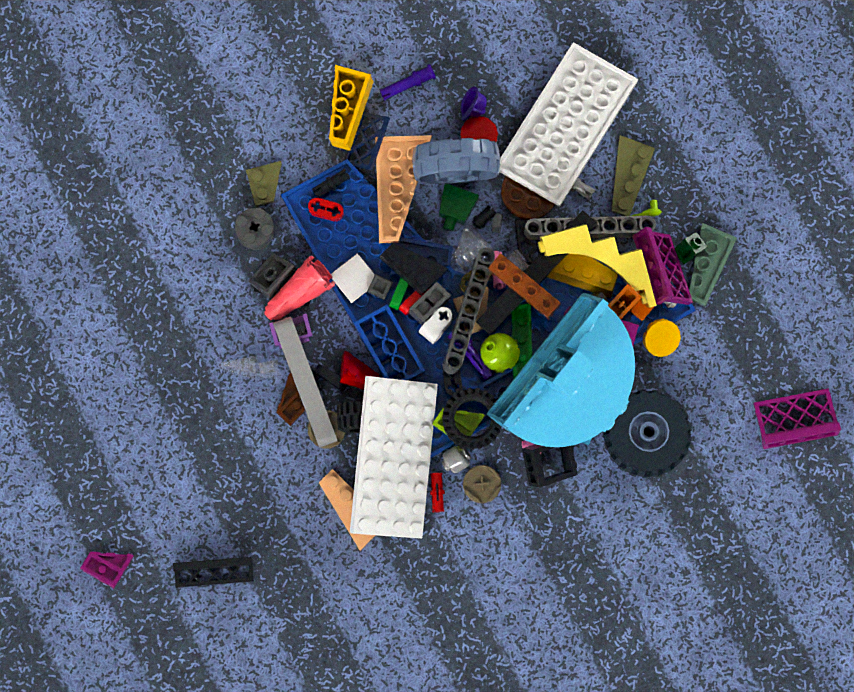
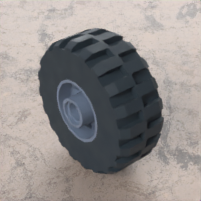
(668, 439)

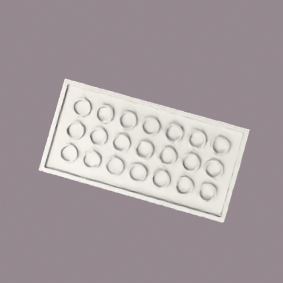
(566, 124)
(393, 457)

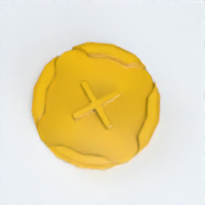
(661, 337)

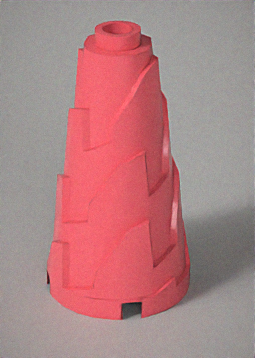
(306, 284)

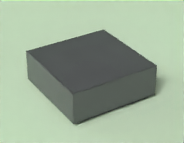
(379, 287)

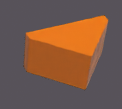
(624, 301)

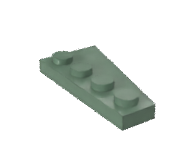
(710, 262)

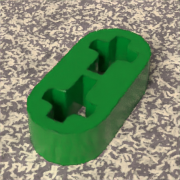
(399, 294)

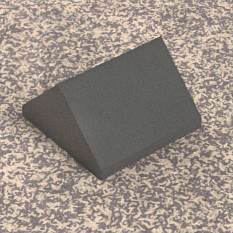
(272, 275)

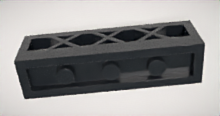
(213, 564)

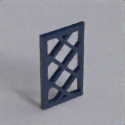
(358, 163)

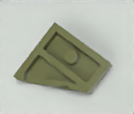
(264, 182)

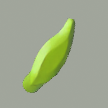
(653, 211)

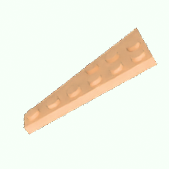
(395, 183)

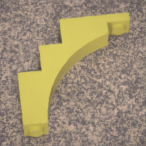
(628, 265)

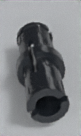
(331, 183)

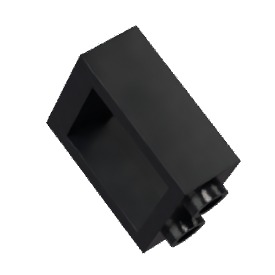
(535, 470)

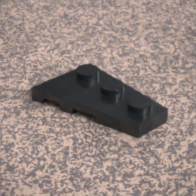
(413, 268)

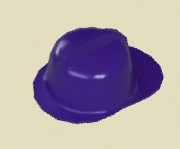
(473, 104)

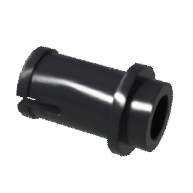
(480, 220)

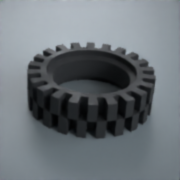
(450, 428)

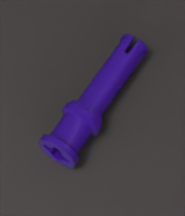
(414, 79)
(485, 371)

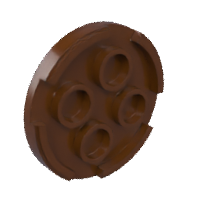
(523, 201)

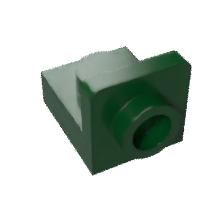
(690, 248)

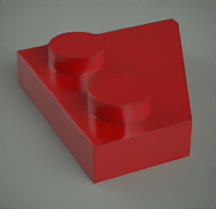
(354, 371)

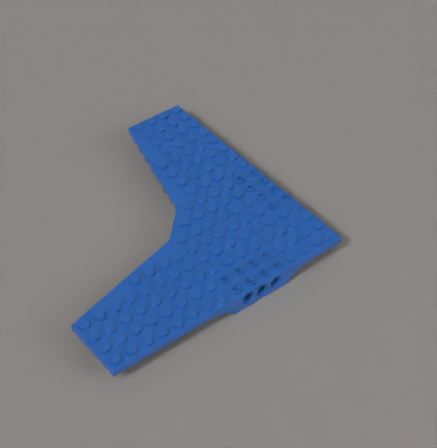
(395, 337)

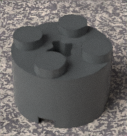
(261, 220)

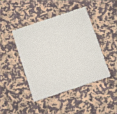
(353, 278)

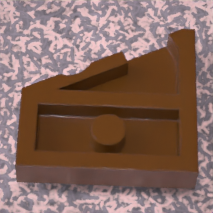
(290, 406)

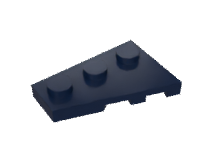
(436, 252)

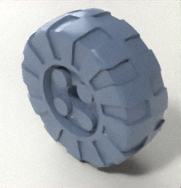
(456, 161)

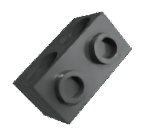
(429, 303)

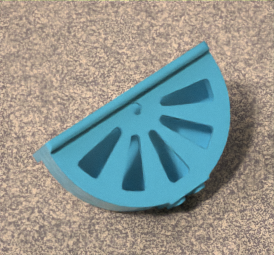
(573, 380)

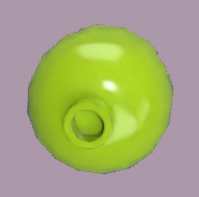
(499, 352)

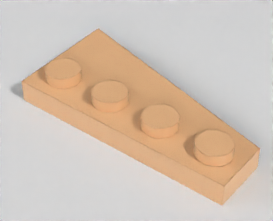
(341, 498)

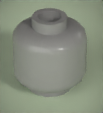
(456, 459)

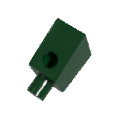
(456, 206)

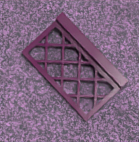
(655, 263)
(802, 434)

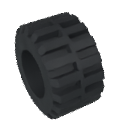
(349, 416)

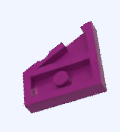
(106, 567)

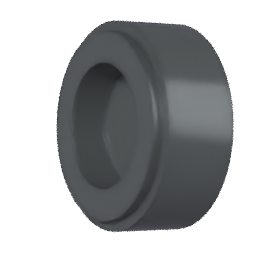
(497, 222)

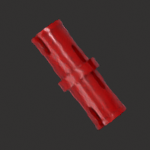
(437, 506)

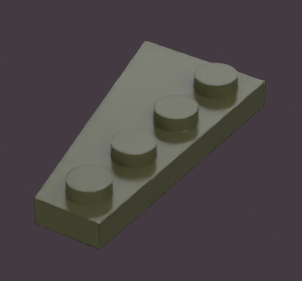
(630, 170)

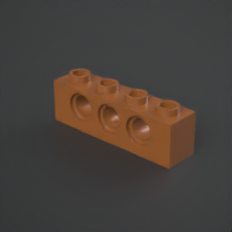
(524, 286)

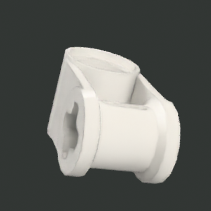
(434, 327)

